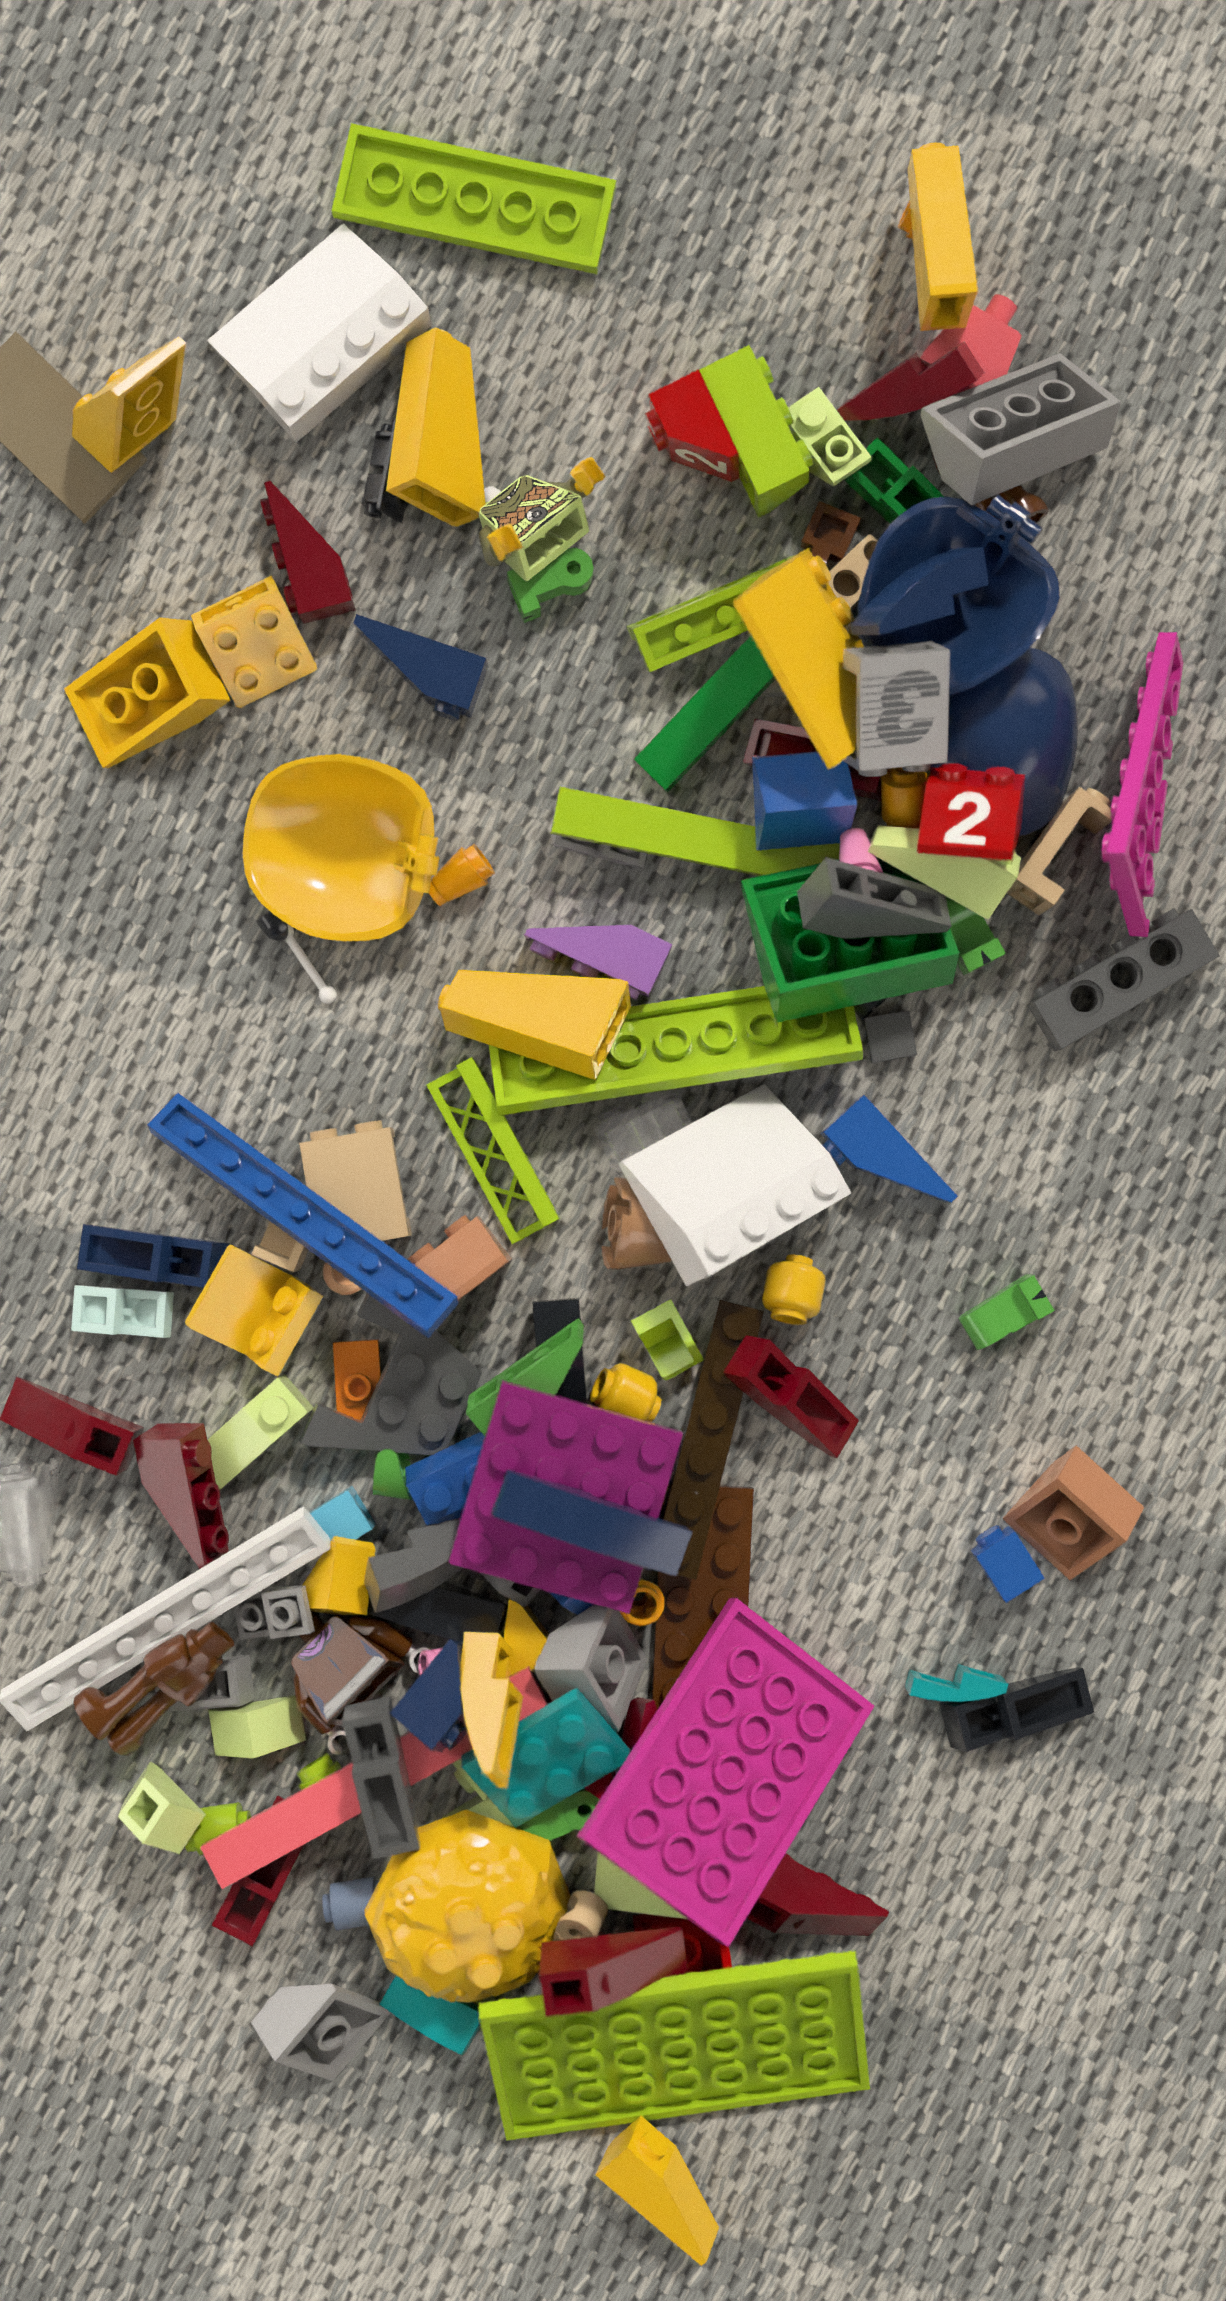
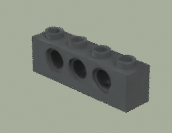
(1187, 950)

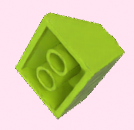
(769, 457)

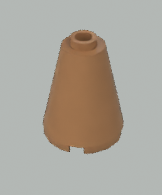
(629, 1231)

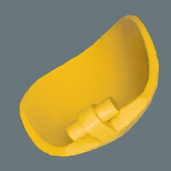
(340, 846)

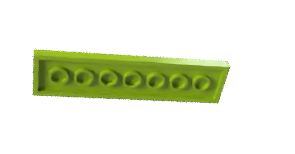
(684, 1046)

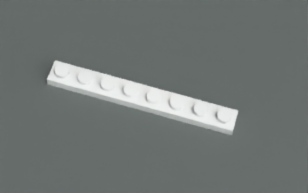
(170, 1613)

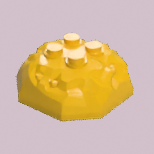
(468, 1908)

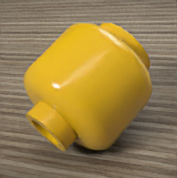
(793, 1290)
(626, 1392)

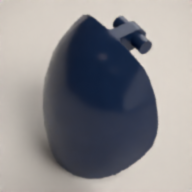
(989, 622)
(1023, 723)

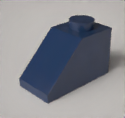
(434, 1702)

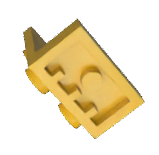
(254, 642)
(254, 1309)

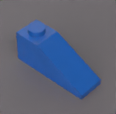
(874, 1146)

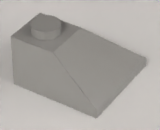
(597, 1657)
(317, 2027)

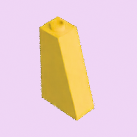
(941, 238)
(436, 431)
(539, 1016)

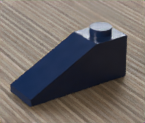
(435, 670)

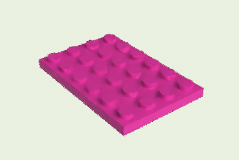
(727, 1771)

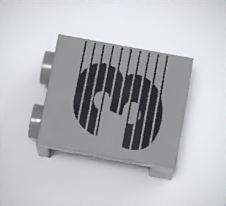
(900, 706)

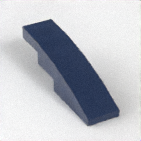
(591, 1522)

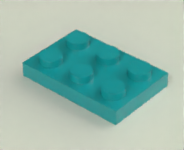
(552, 1758)

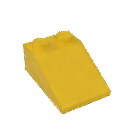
(131, 407)
(147, 691)

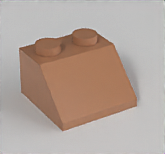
(464, 1258)
(1075, 1513)

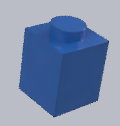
(1006, 1562)

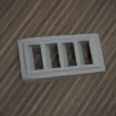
(232, 1683)

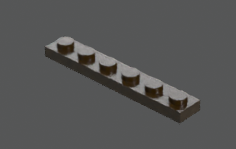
(709, 1432)

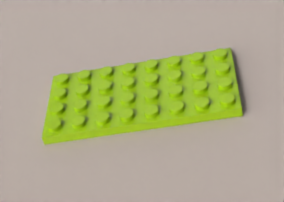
(680, 2047)

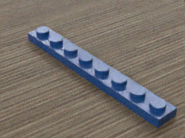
(304, 1215)

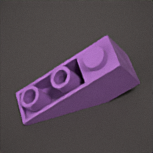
(614, 950)

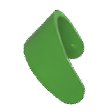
(390, 1475)

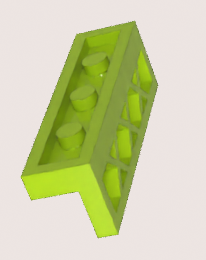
(693, 623)
(507, 1142)

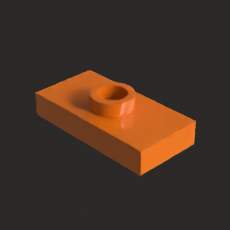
(356, 1374)

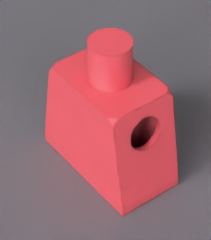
(986, 336)

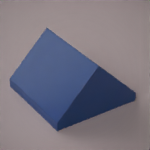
(801, 801)

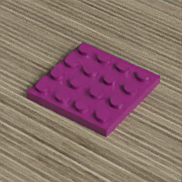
(575, 1447)

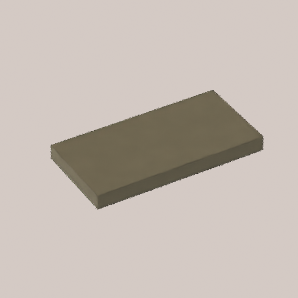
(38, 432)

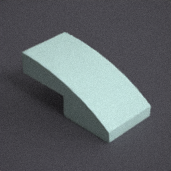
(122, 1311)

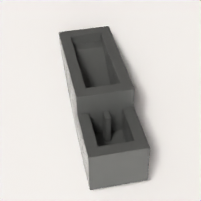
(415, 1569)
(381, 1777)

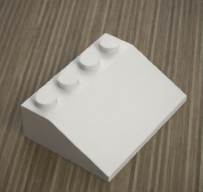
(321, 331)
(732, 1182)

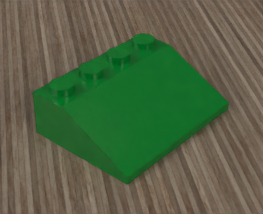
(823, 973)

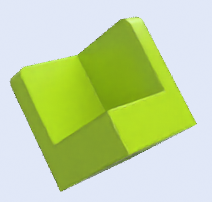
(667, 1340)

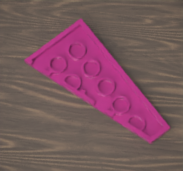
(1141, 804)

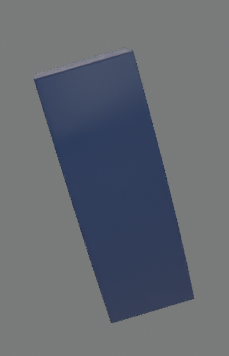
(923, 592)
(148, 1255)

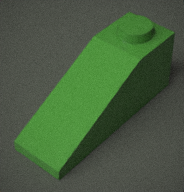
(539, 1369)

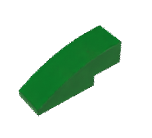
(889, 483)

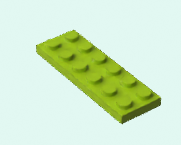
(474, 198)

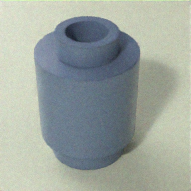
(347, 1902)

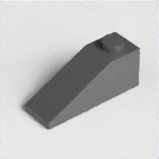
(867, 903)

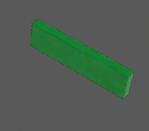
(707, 716)

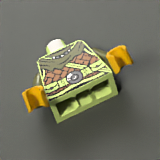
(536, 519)

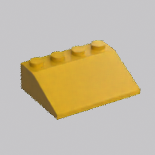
(803, 641)

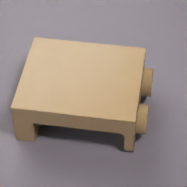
(1031, 886)
(359, 1177)

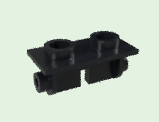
(375, 496)

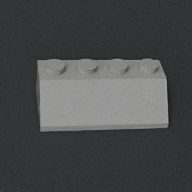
(1018, 427)

